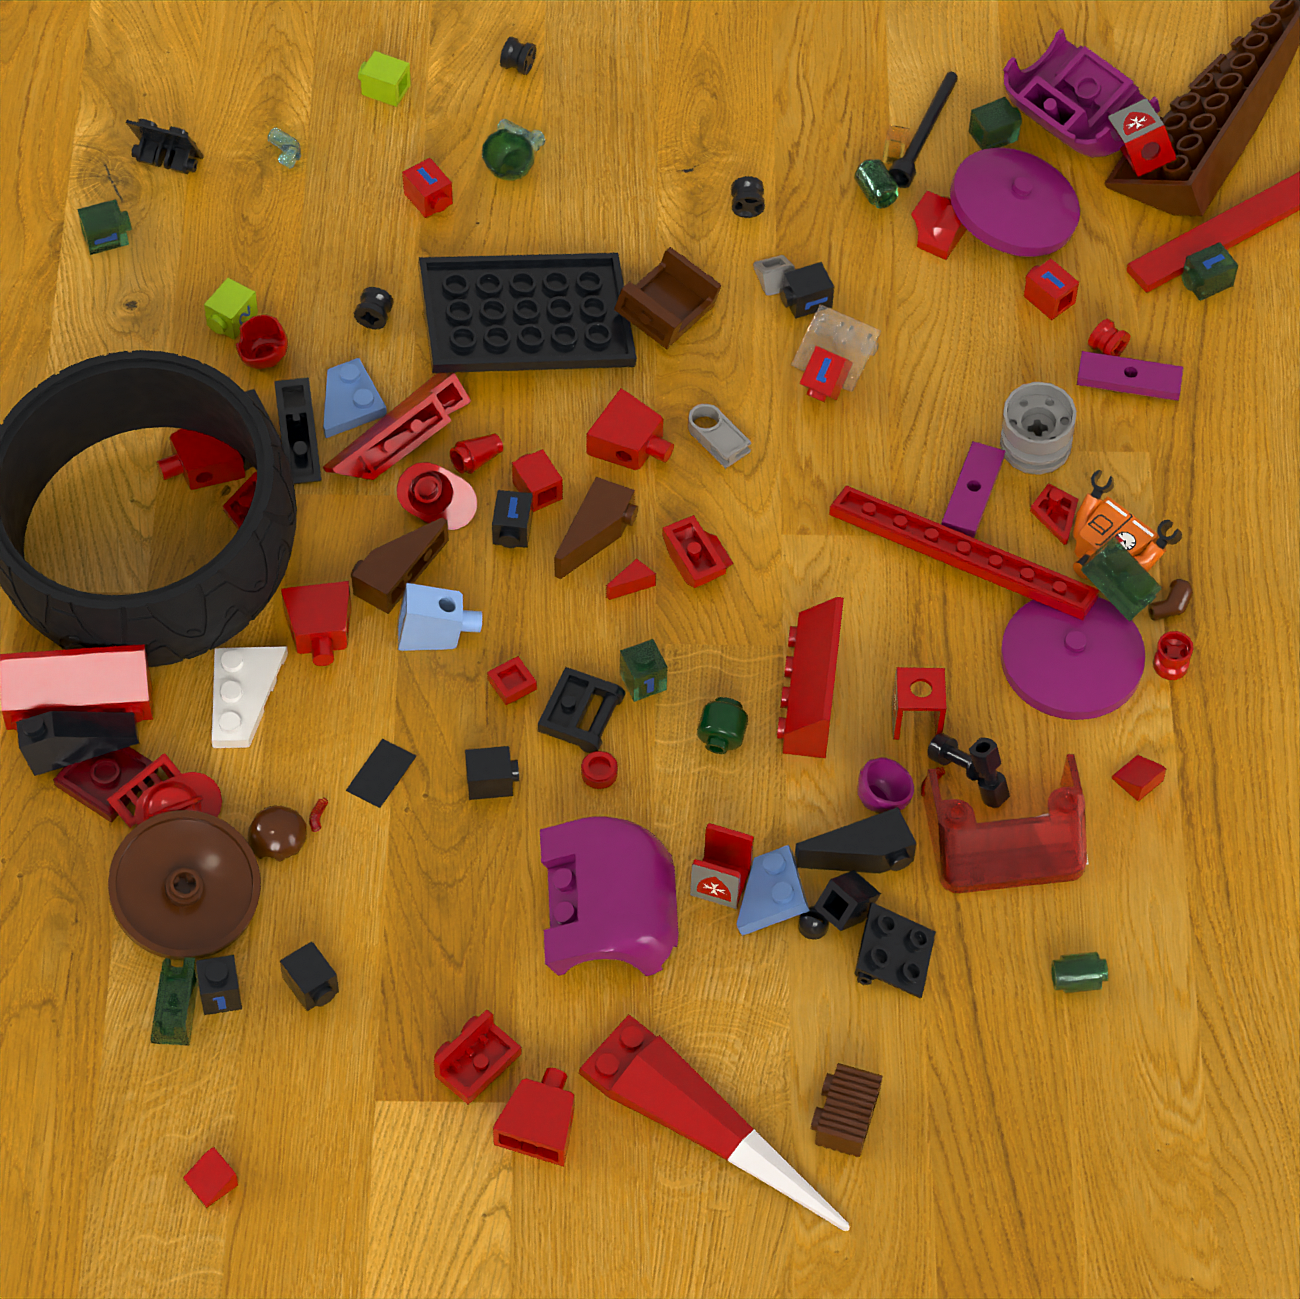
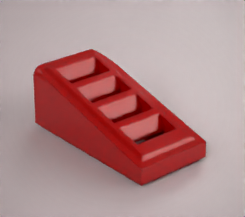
(168, 768)

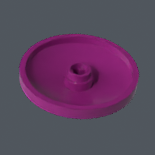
(1014, 202)
(1070, 663)

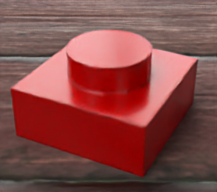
(512, 680)

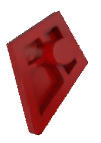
(240, 502)
(1055, 511)

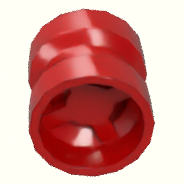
(1173, 655)

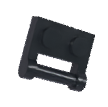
(570, 703)

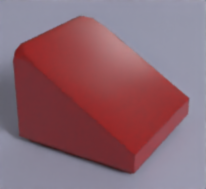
(1140, 776)
(211, 1177)

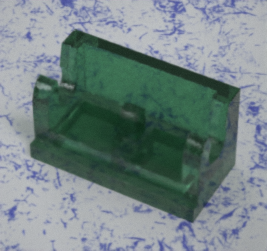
(1121, 578)
(175, 1003)

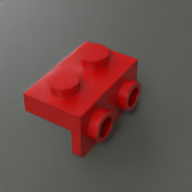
(475, 1057)

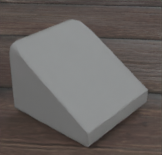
(771, 273)

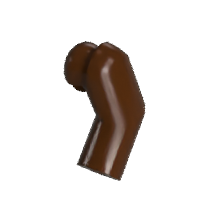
(1176, 602)

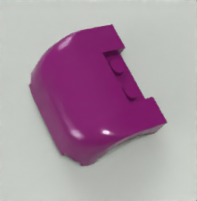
(1073, 96)
(608, 895)

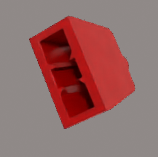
(628, 433)
(201, 460)
(318, 618)
(538, 1118)

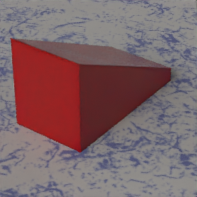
(630, 580)

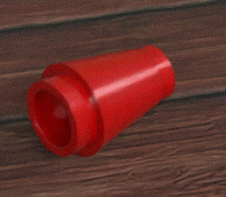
(475, 452)

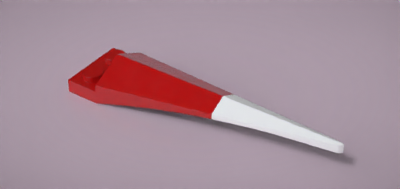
(658, 1083)

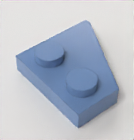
(350, 398)
(772, 891)

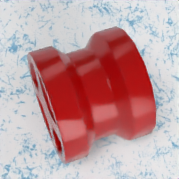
(1108, 338)

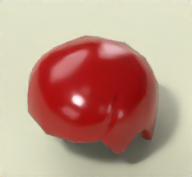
(262, 342)

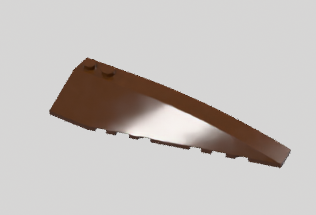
(1217, 117)

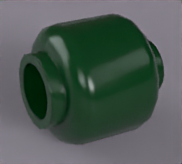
(722, 725)

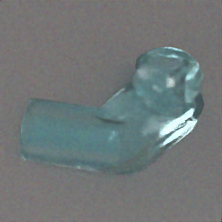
(535, 137)
(288, 144)

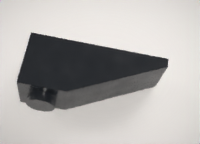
(298, 429)
(73, 736)
(864, 846)

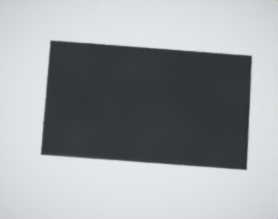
(381, 773)

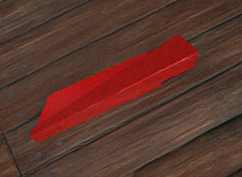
(401, 429)

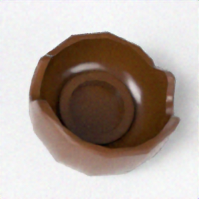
(277, 833)

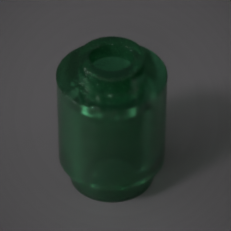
(876, 183)
(1079, 972)

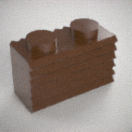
(847, 1109)

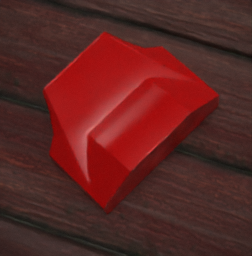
(937, 225)
(695, 552)

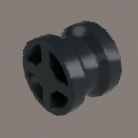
(518, 55)
(747, 197)
(373, 308)

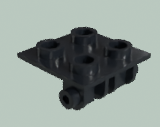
(160, 143)
(894, 951)

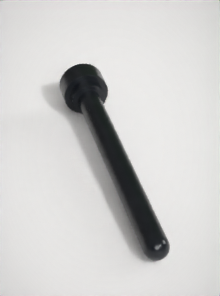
(904, 169)

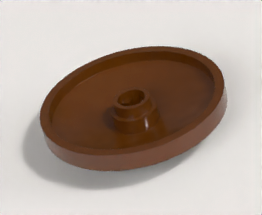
(184, 885)

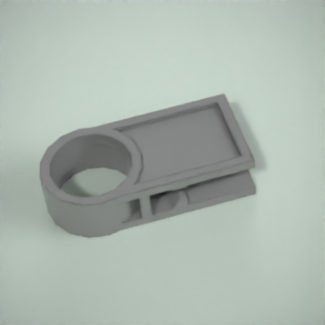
(723, 440)

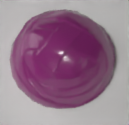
(884, 785)

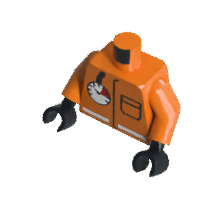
(1101, 519)

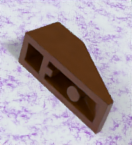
(596, 525)
(388, 568)

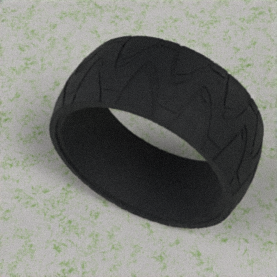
(124, 395)

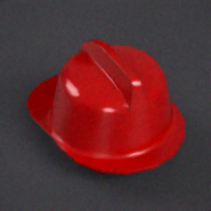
(435, 493)
(183, 792)

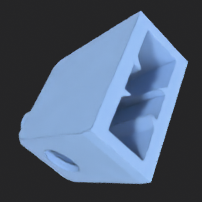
(433, 618)

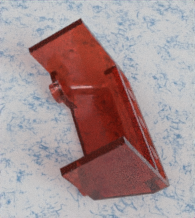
(1008, 851)

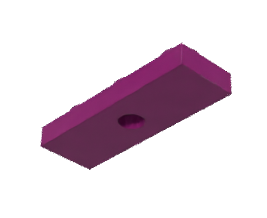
(1130, 375)
(973, 488)

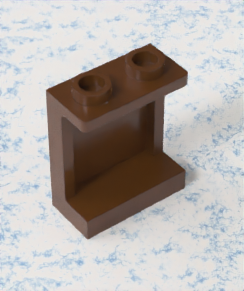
(668, 298)

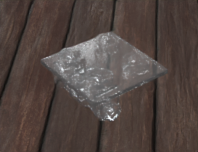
(840, 336)

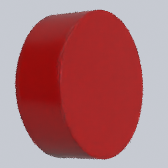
(599, 769)

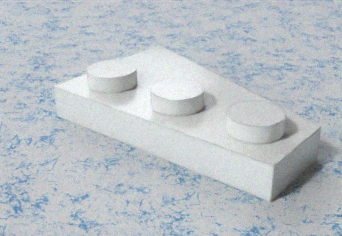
(241, 690)

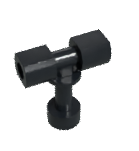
(979, 765)

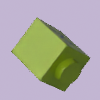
(384, 78)
(230, 308)

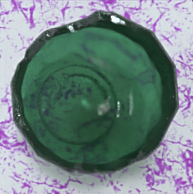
(508, 155)

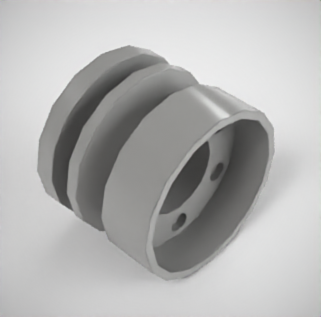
(1038, 427)

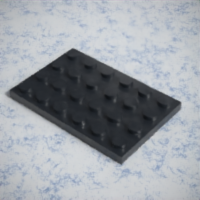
(524, 312)

